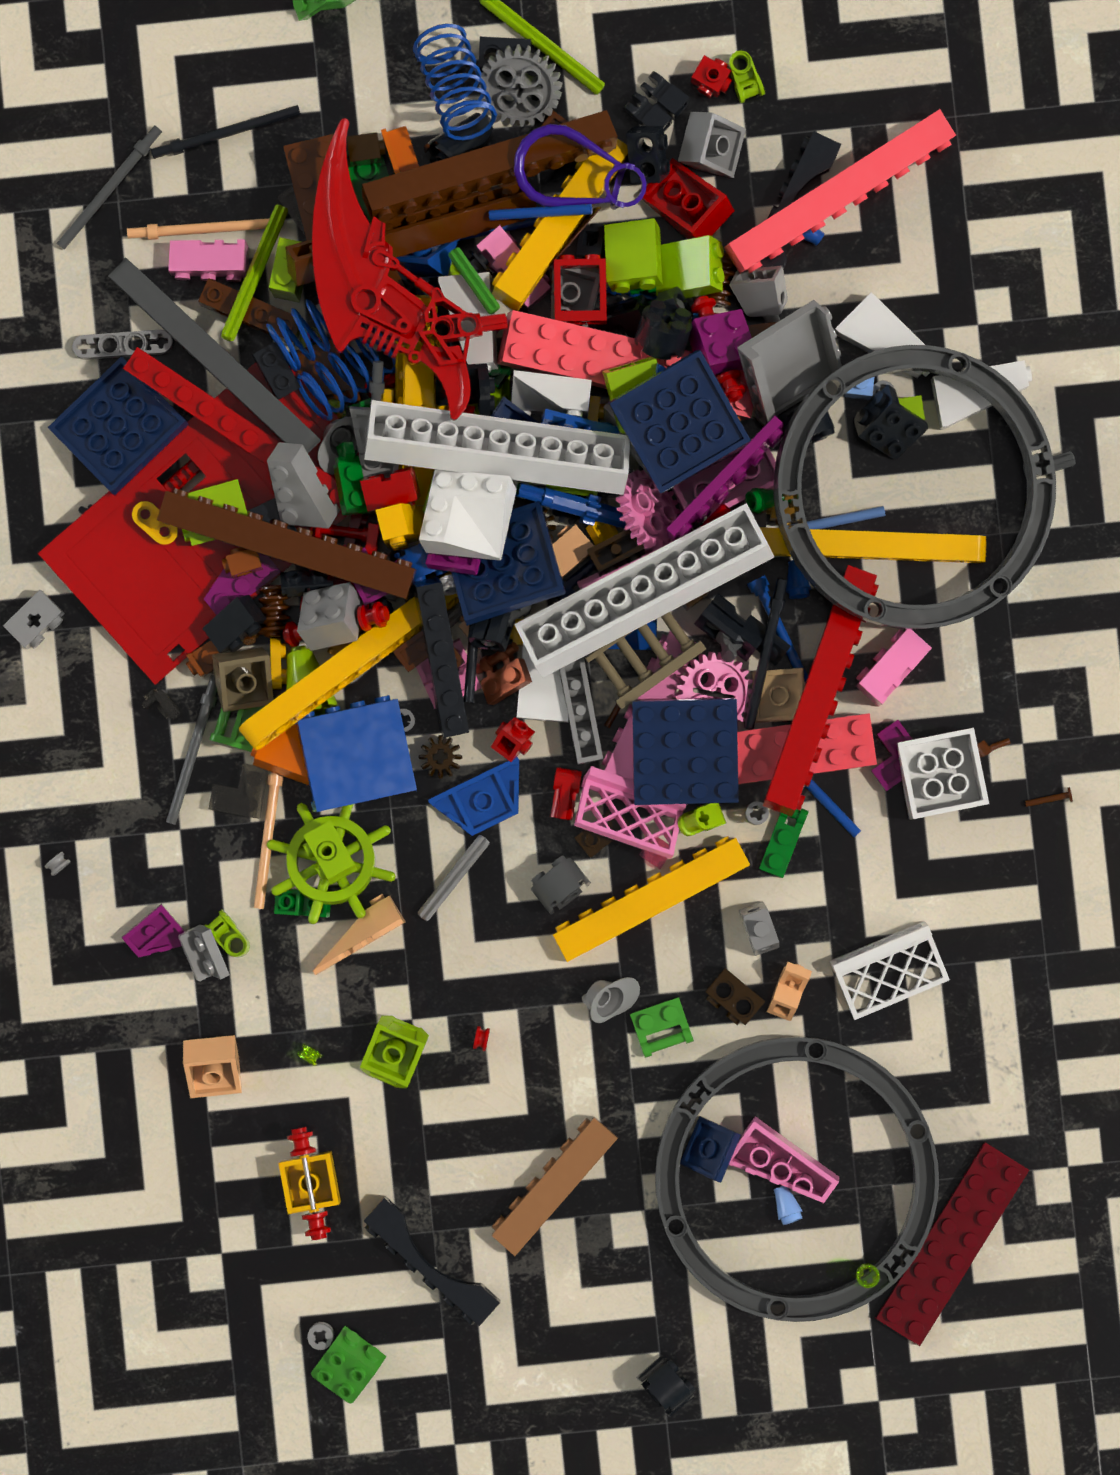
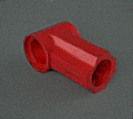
(566, 787)

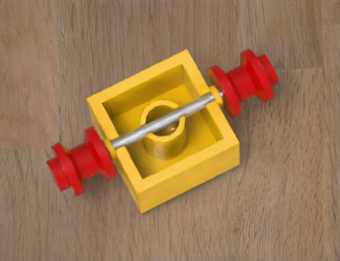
(309, 1183)

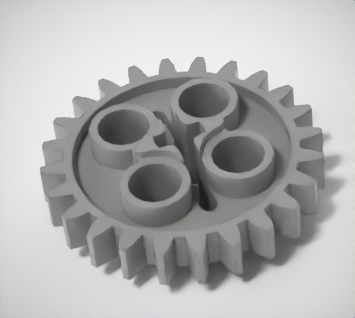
(518, 64)

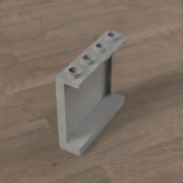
(789, 360)

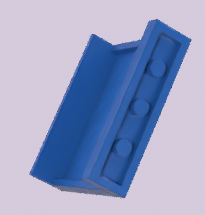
(356, 754)

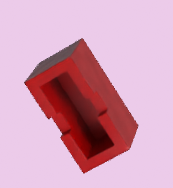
(389, 491)

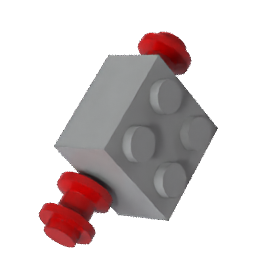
(333, 617)

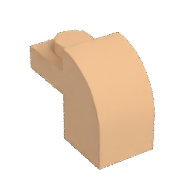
(789, 991)

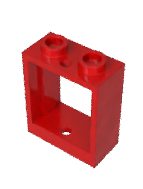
(588, 317)

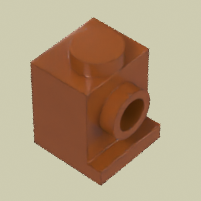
(242, 562)

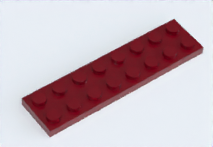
(952, 1244)

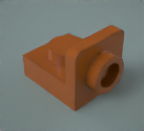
(201, 660)

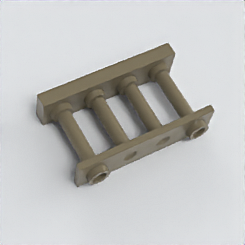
(647, 679)

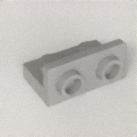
(203, 953)

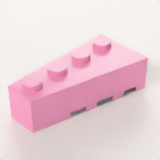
(775, 1158)

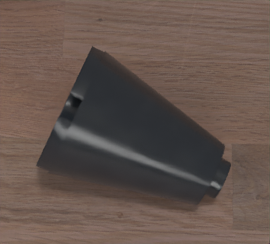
(444, 147)

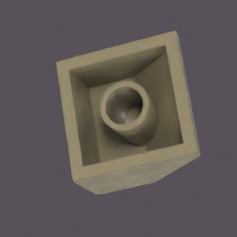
(243, 679)

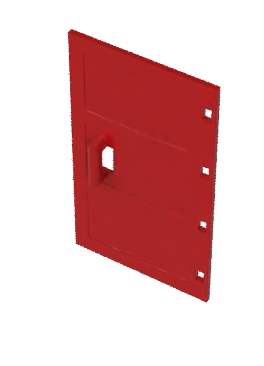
(152, 591)

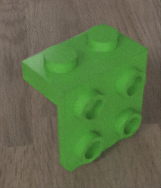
(348, 1365)

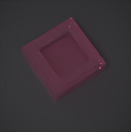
(653, 858)

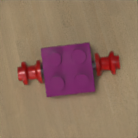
(718, 340)

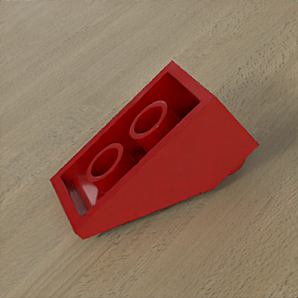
(688, 202)

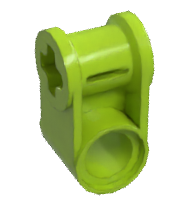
(745, 78)
(701, 819)
(227, 933)

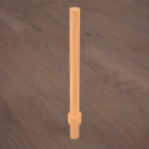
(153, 231)
(274, 781)

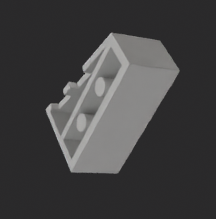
(298, 490)

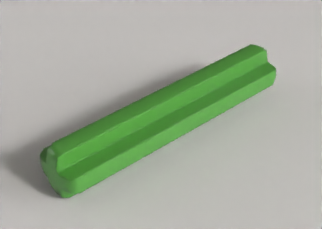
(474, 280)

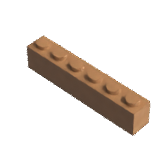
(554, 1186)

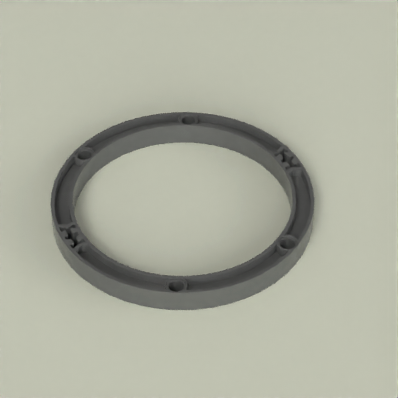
(1029, 436)
(835, 1301)

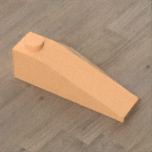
(379, 920)

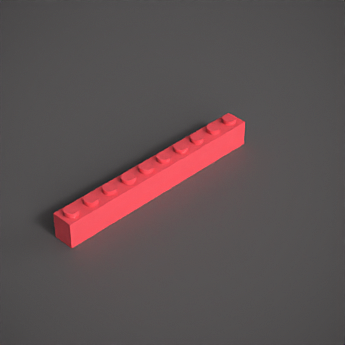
(839, 191)

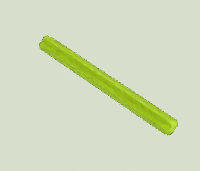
(545, 45)
(254, 273)

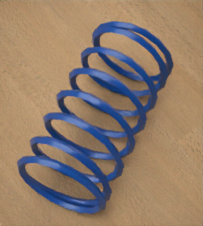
(467, 105)
(302, 326)
(317, 392)

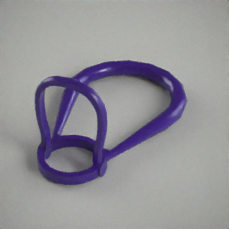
(576, 136)

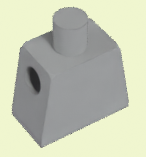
(761, 292)
(759, 928)

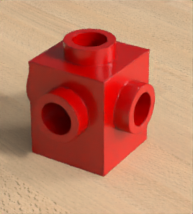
(707, 69)
(513, 739)

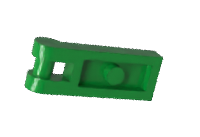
(782, 843)

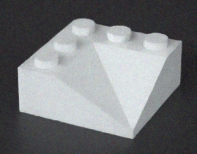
(558, 393)
(467, 514)
(942, 773)

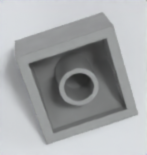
(712, 144)

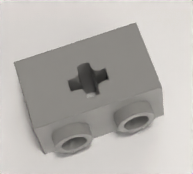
(20, 623)

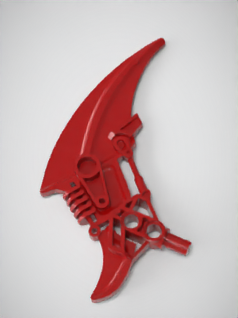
(355, 286)

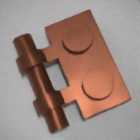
(506, 680)

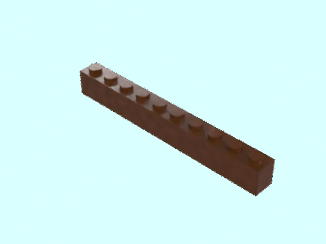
(482, 169)
(428, 226)
(285, 544)

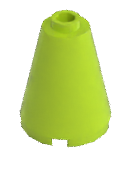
(300, 664)

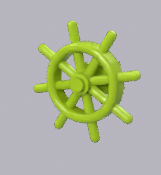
(333, 860)

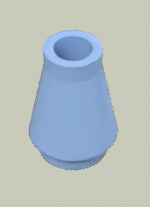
(787, 1206)

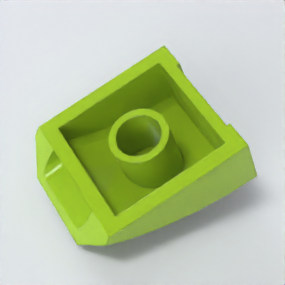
(394, 1051)

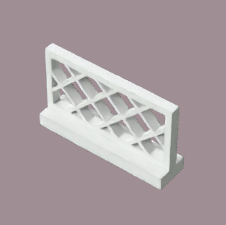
(887, 948)

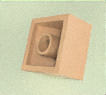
(212, 1066)

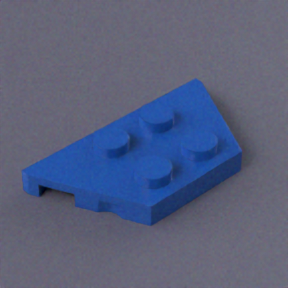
(482, 799)

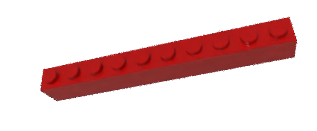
(211, 412)
(817, 702)

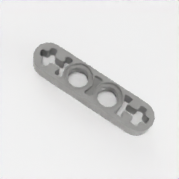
(122, 340)

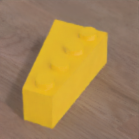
(400, 525)

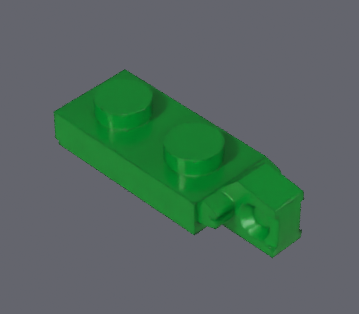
(348, 477)

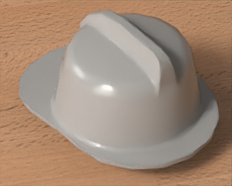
(335, 434)
(611, 998)

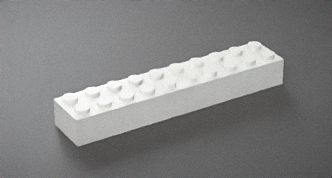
(497, 447)
(644, 590)

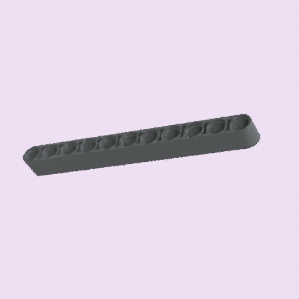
(212, 356)

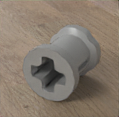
(764, 816)

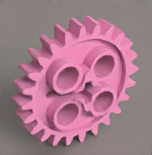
(647, 511)
(717, 672)

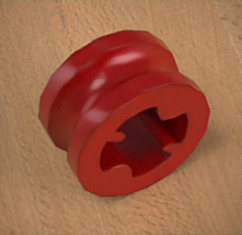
(481, 1038)

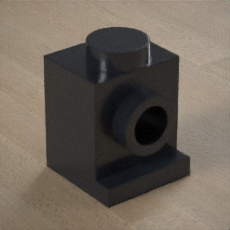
(588, 237)

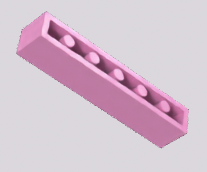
(621, 759)

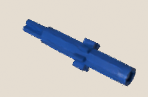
(587, 508)

